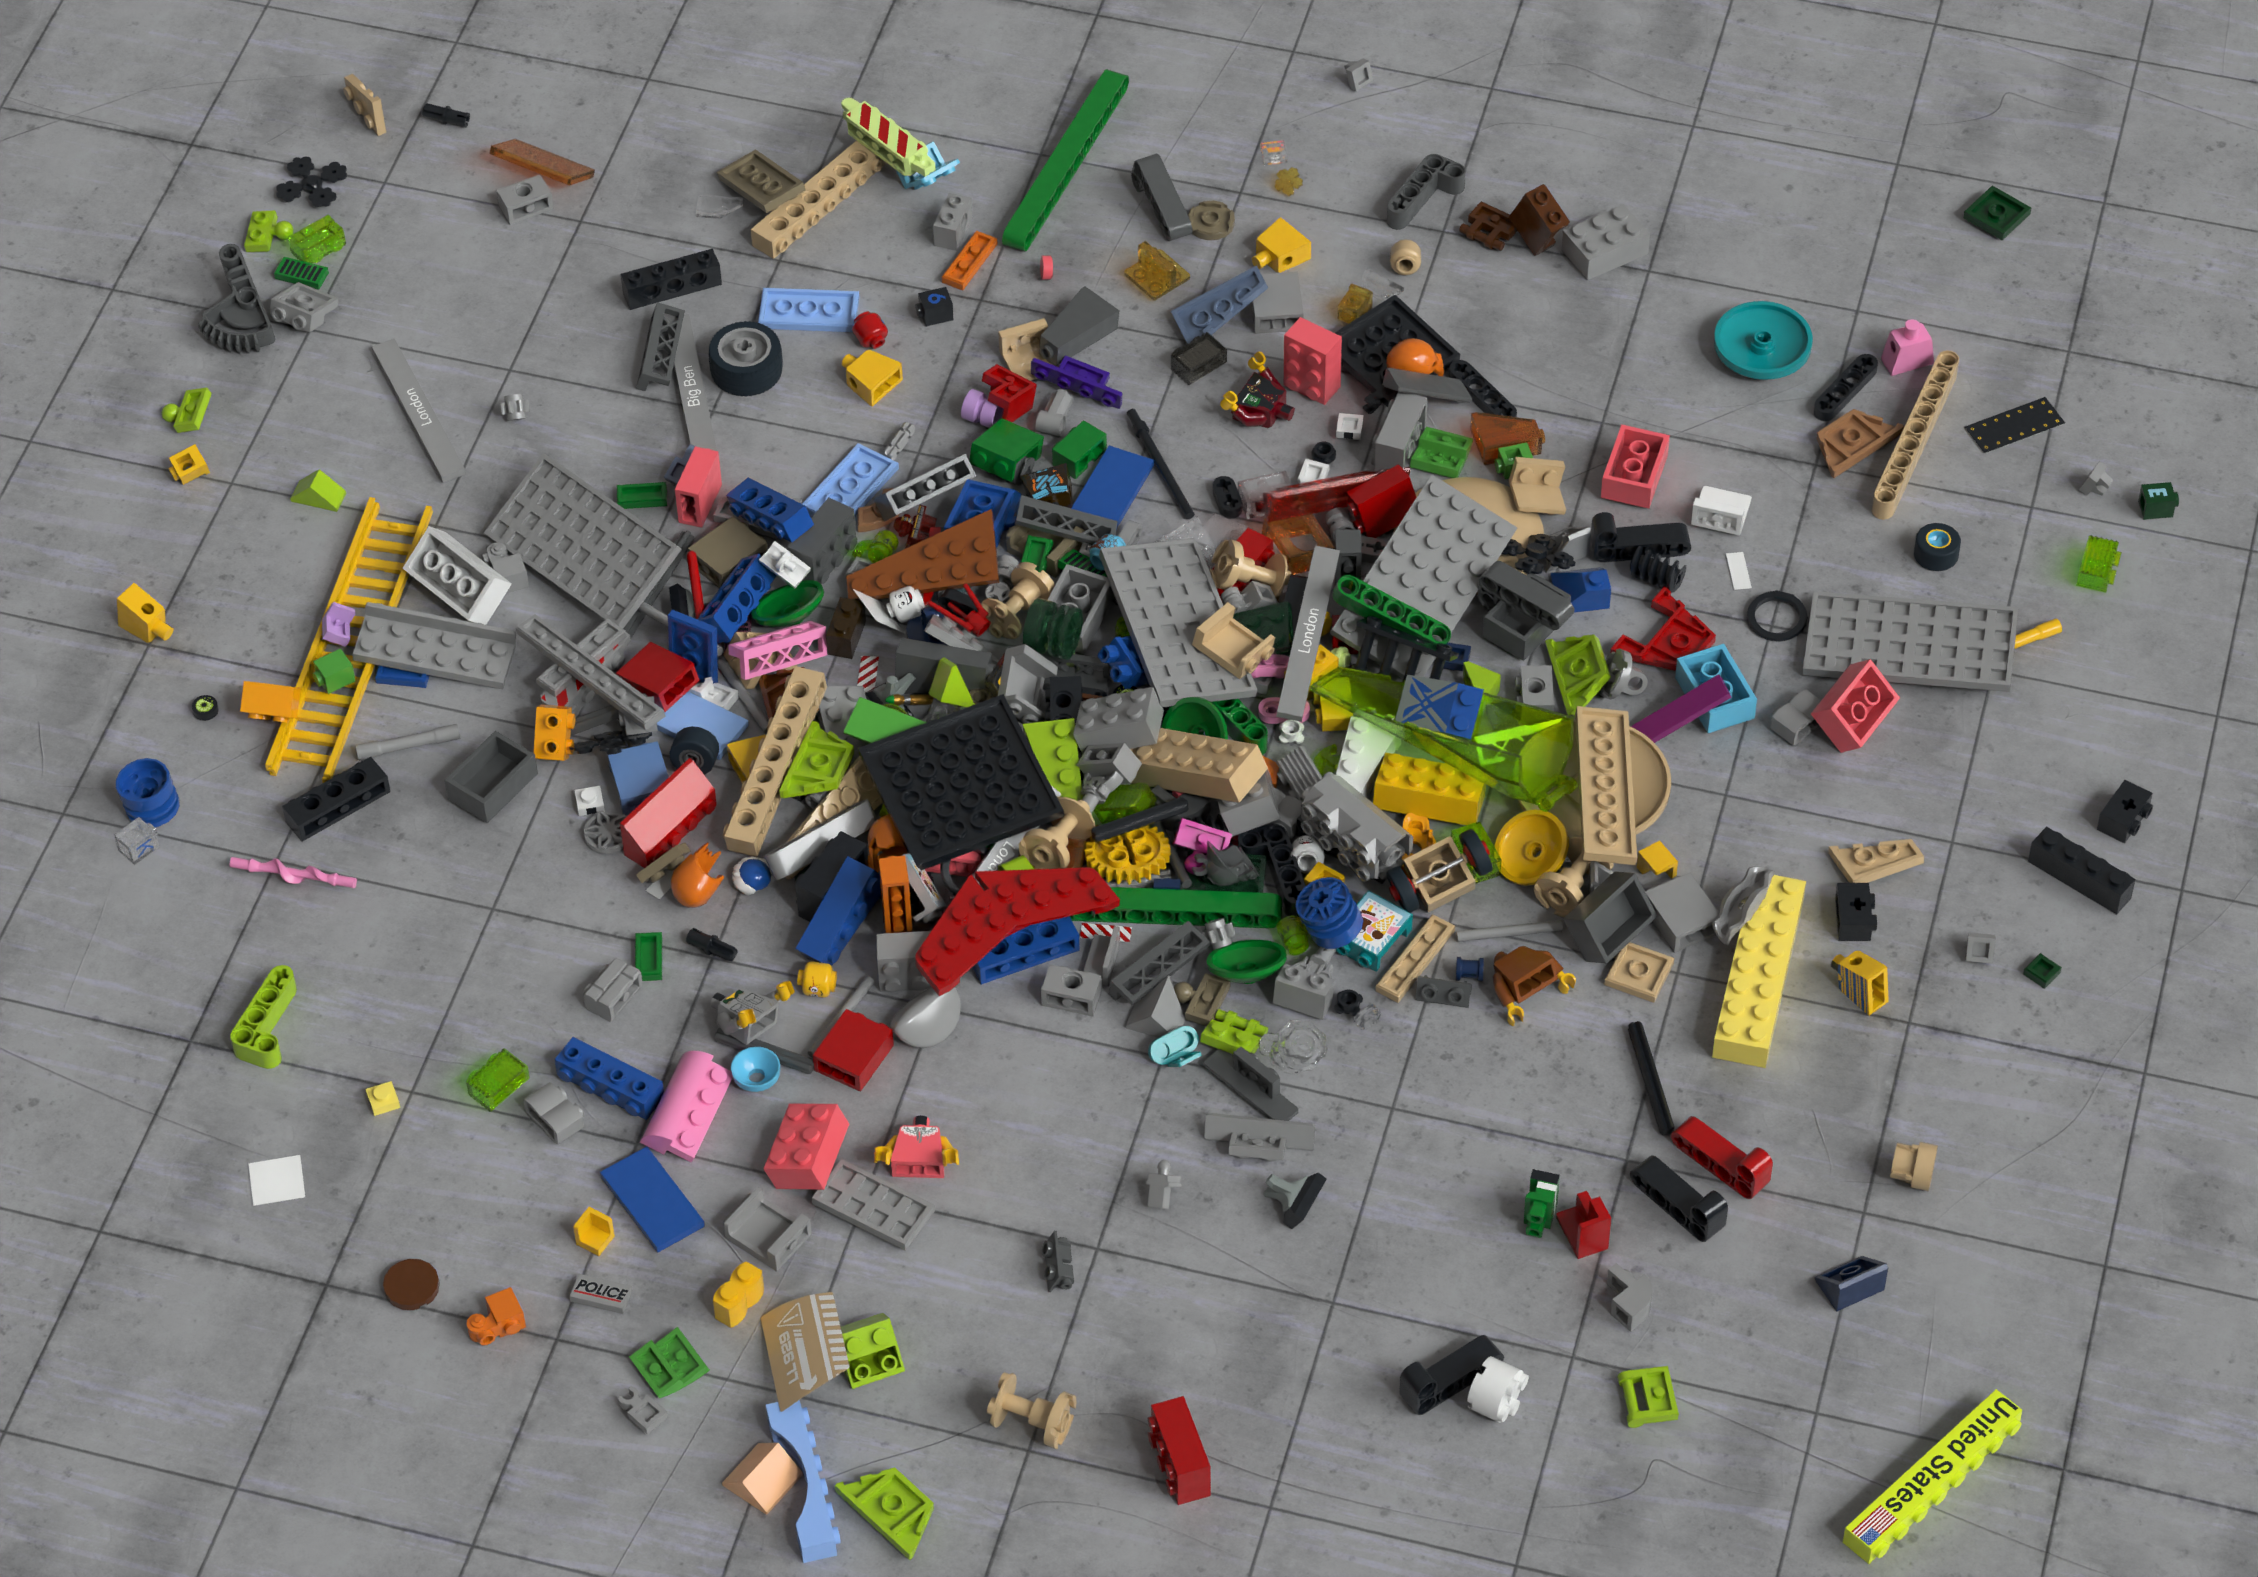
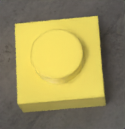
(382, 1098)

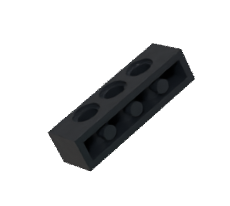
(671, 279)
(1062, 691)
(336, 798)

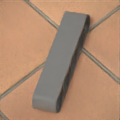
(812, 843)

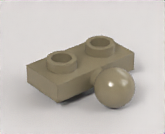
(669, 860)
(1204, 1000)

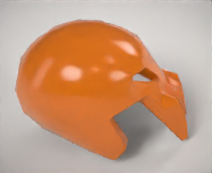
(1415, 356)
(883, 838)
(691, 880)

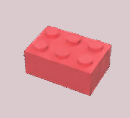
(1312, 361)
(1635, 466)
(1855, 706)
(806, 1146)

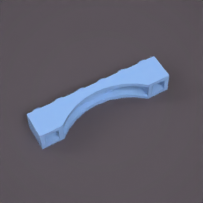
(814, 1529)

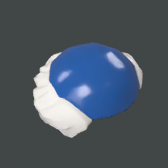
(751, 875)

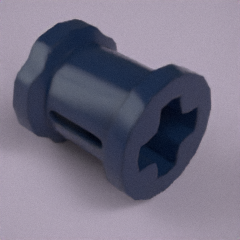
(1469, 969)

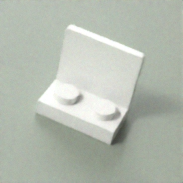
(1720, 510)

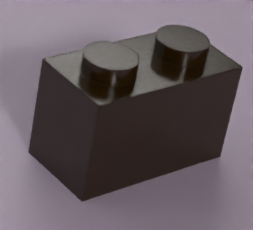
(846, 628)

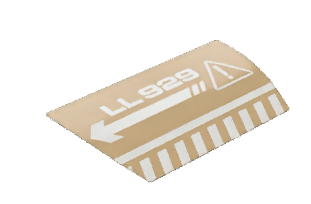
(804, 1346)

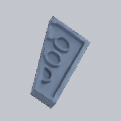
(1219, 304)

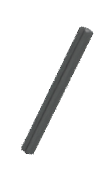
(683, 541)

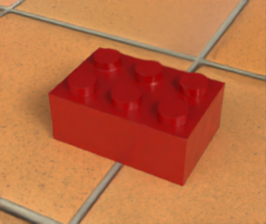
(1179, 1450)

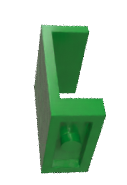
(1003, 447)

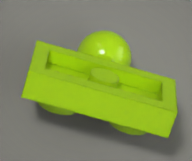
(263, 228)
(190, 413)

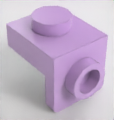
(337, 624)

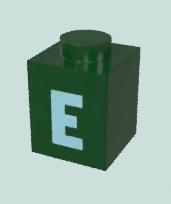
(2158, 500)

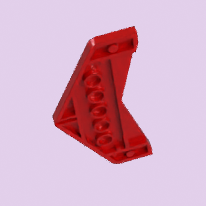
(1010, 902)

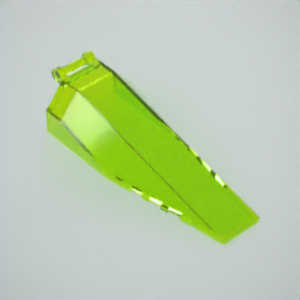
(1511, 747)

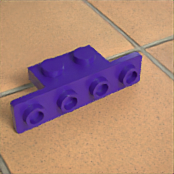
(1080, 378)

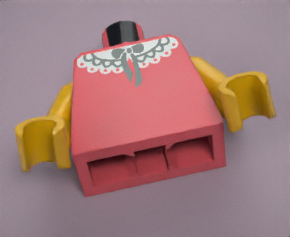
(918, 1151)

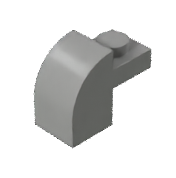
(1633, 1298)

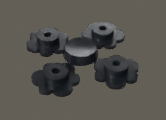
(312, 183)
(1536, 550)
(610, 742)

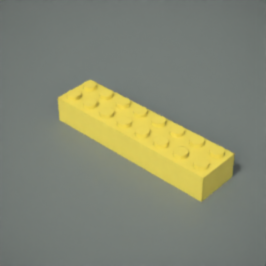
(1759, 975)

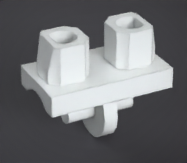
(785, 564)

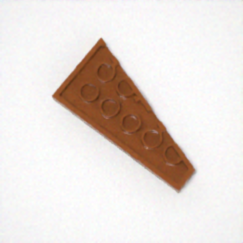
(937, 563)

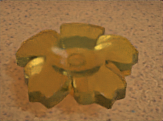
(1288, 180)

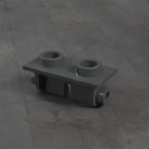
(1443, 991)
(1056, 1252)

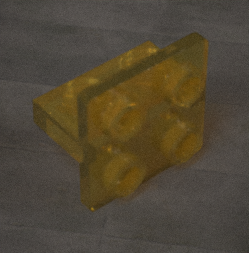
(1155, 272)

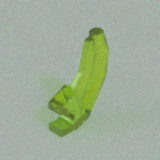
(1325, 761)

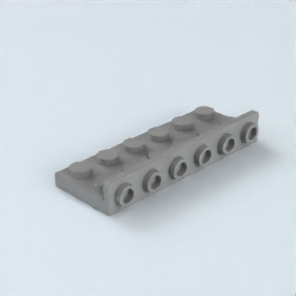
(435, 645)

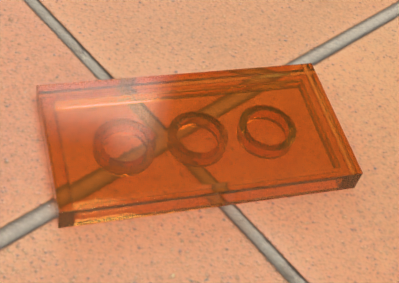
(542, 161)

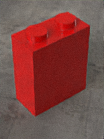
(1381, 502)
(660, 674)
(853, 1050)

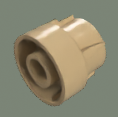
(1914, 1164)

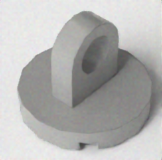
(1621, 672)

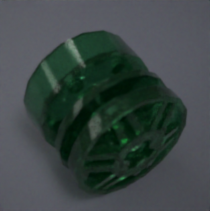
(1053, 628)

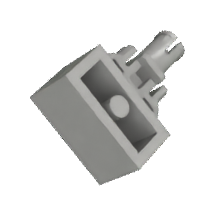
(1105, 769)
(1307, 985)

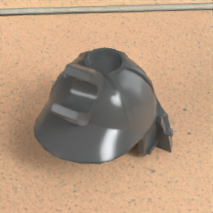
(1225, 866)

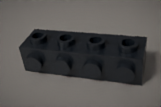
(2081, 870)

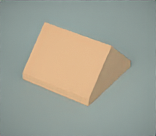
(764, 1476)

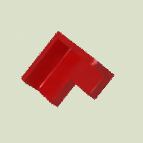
(1009, 391)
(1586, 1225)

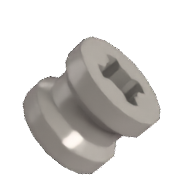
(998, 591)

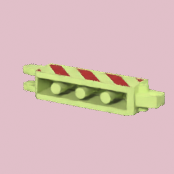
(886, 139)

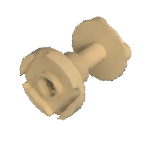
(1233, 567)
(1028, 587)
(1048, 847)
(1563, 888)
(1049, 1416)

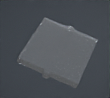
(1223, 529)

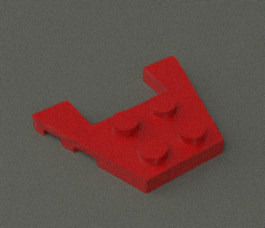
(1677, 637)

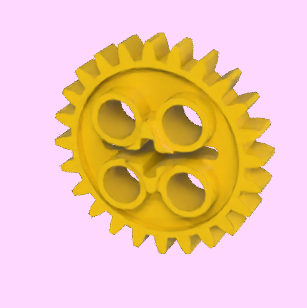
(1145, 848)

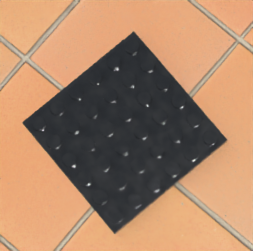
(961, 782)

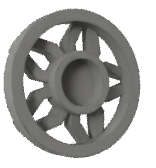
(607, 832)

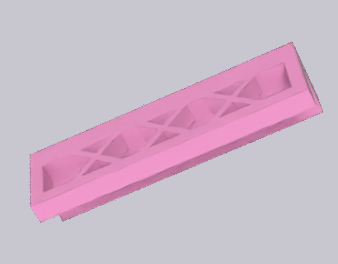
(778, 640)

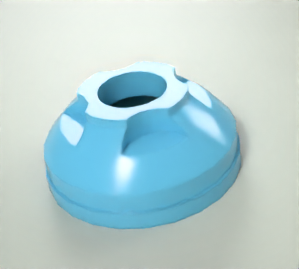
(755, 1061)

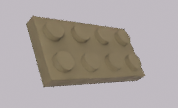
(761, 181)

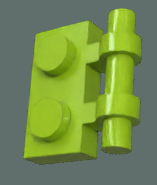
(1228, 1038)

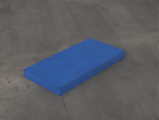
(1114, 484)
(652, 1199)

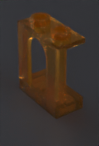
(1281, 532)

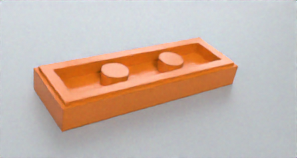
(969, 260)

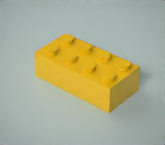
(1428, 790)

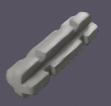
(899, 440)

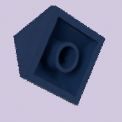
(1853, 1281)

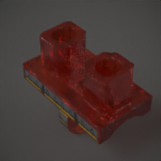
(912, 527)

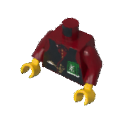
(1260, 399)

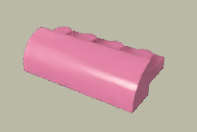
(687, 1106)

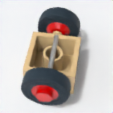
(1439, 872)

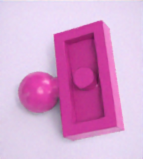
(1195, 837)

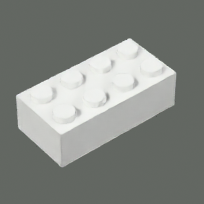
(457, 576)

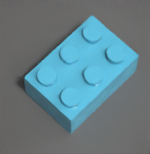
(1702, 666)

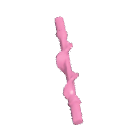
(292, 875)

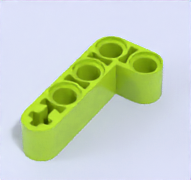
(252, 1032)

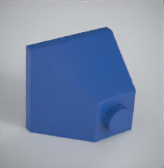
(1588, 588)

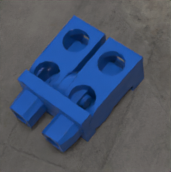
(1124, 662)

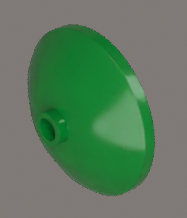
(788, 605)
(1196, 717)
(1247, 960)

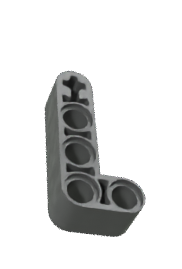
(1431, 174)
(1152, 178)
(1523, 594)

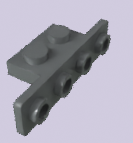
(1252, 1082)

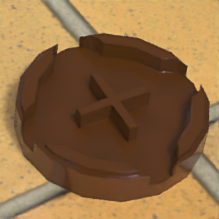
(411, 1284)

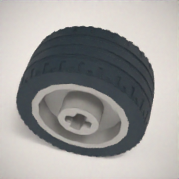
(745, 358)

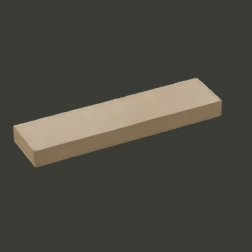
(1415, 958)

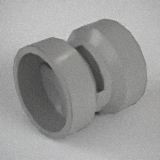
(1338, 520)
(1005, 567)

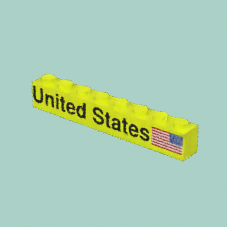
(1932, 1477)

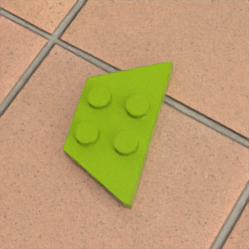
(1578, 669)
(818, 763)
(891, 1507)

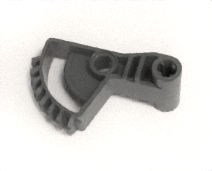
(239, 309)

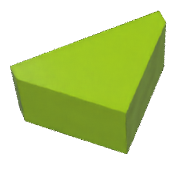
(319, 491)
(1481, 678)
(949, 685)

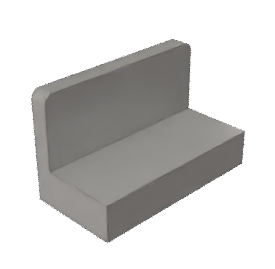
(1103, 955)

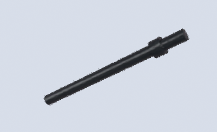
(1142, 431)

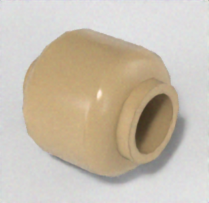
(1405, 257)

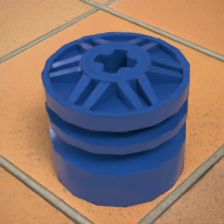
(147, 791)
(1329, 913)

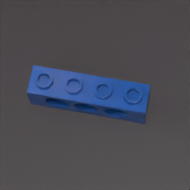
(769, 510)
(737, 597)
(1029, 948)

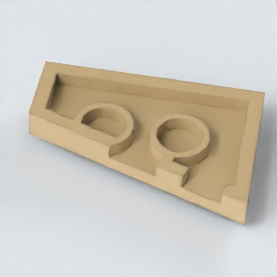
(365, 103)
(1875, 862)

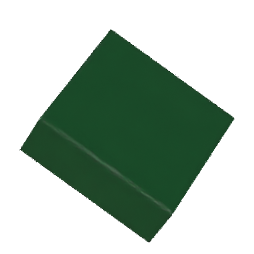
(2042, 971)

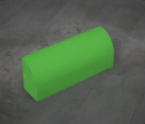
(875, 722)

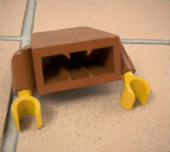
(1524, 974)

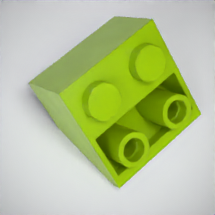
(871, 1350)

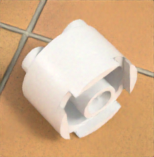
(1497, 1390)

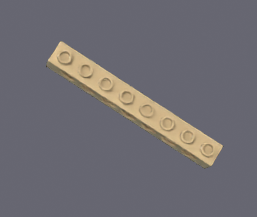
(821, 196)
(750, 838)

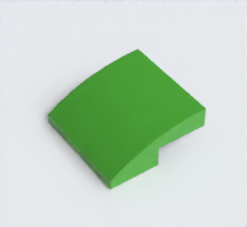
(1441, 452)
(669, 1363)

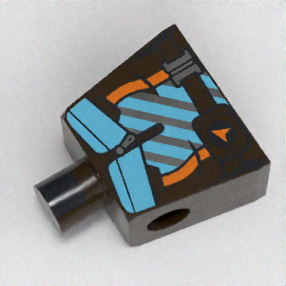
(1050, 485)

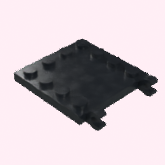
(1374, 335)

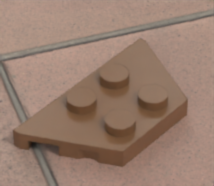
(1853, 439)

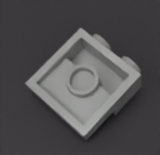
(302, 307)

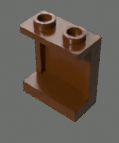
(1538, 219)

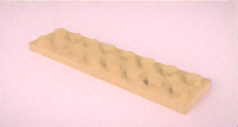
(1605, 786)

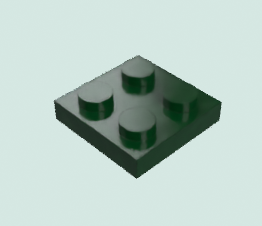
(1997, 212)

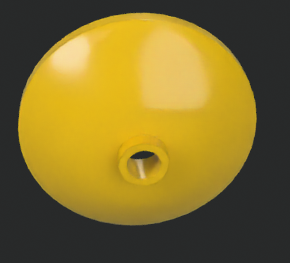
(1526, 836)

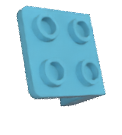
(942, 168)

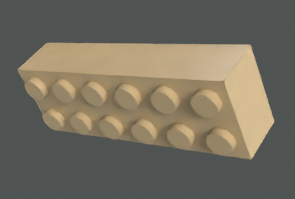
(1200, 765)

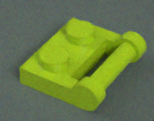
(1657, 1393)

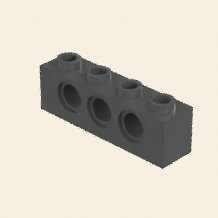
(924, 487)

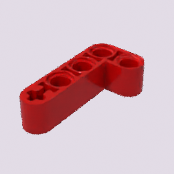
(1724, 1160)

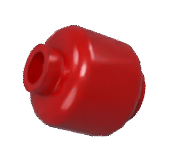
(870, 330)

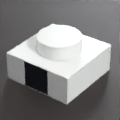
(1349, 426)
(589, 800)

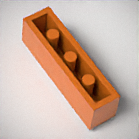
(895, 894)

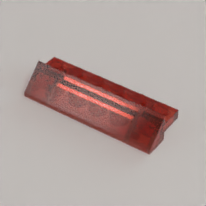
(1313, 495)

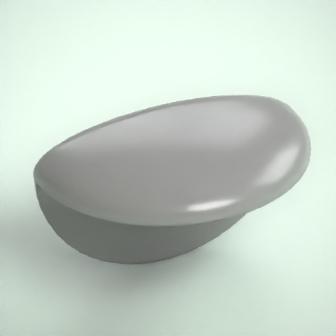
(927, 1018)

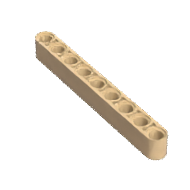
(1915, 435)

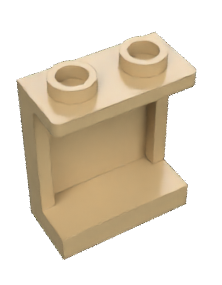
(1232, 643)

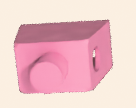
(1908, 348)

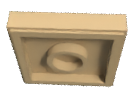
(1639, 971)

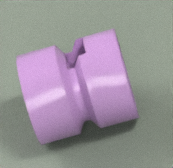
(978, 408)

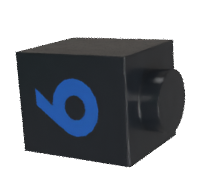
(935, 306)

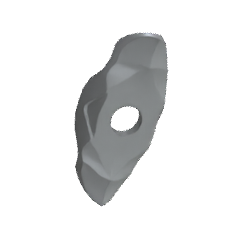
(1748, 892)

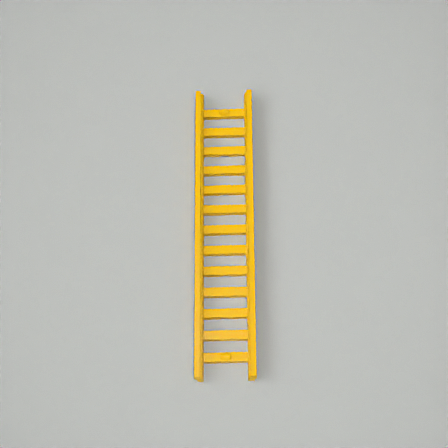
(339, 595)

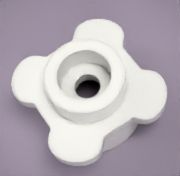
(1291, 732)

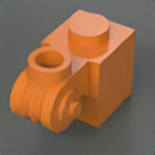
(503, 1319)

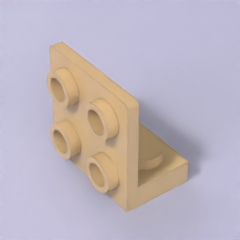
(1537, 485)

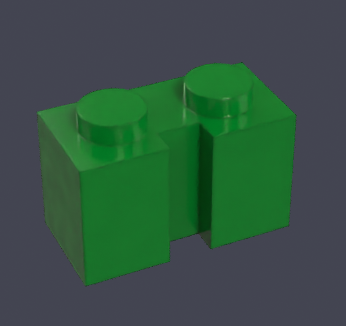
(1079, 448)

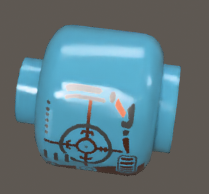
(1105, 541)

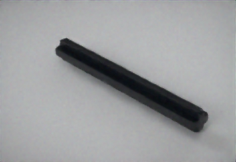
(1651, 1078)

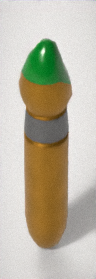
(898, 699)

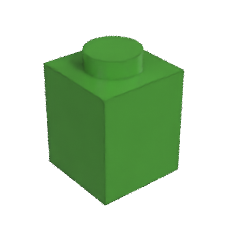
(333, 671)

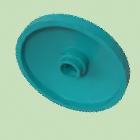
(1763, 340)

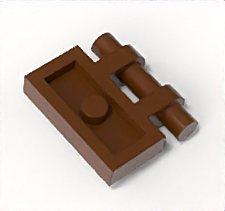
(1491, 220)

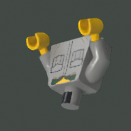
(749, 1014)

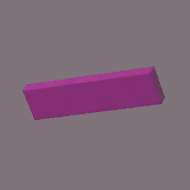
(1684, 709)

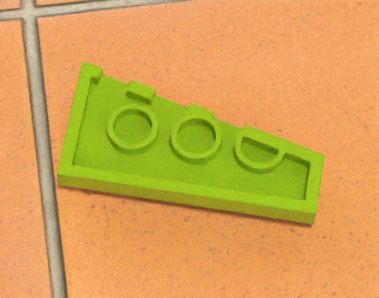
(1057, 754)

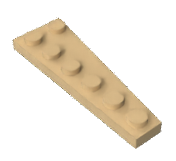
(853, 788)

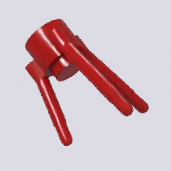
(973, 622)

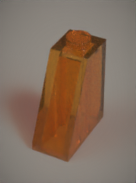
(1501, 431)

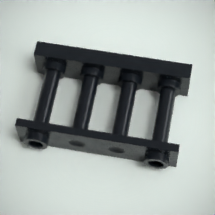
(1374, 626)

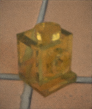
(1355, 303)

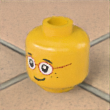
(817, 979)

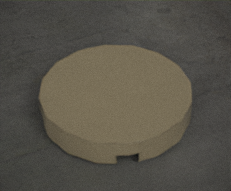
(1211, 220)

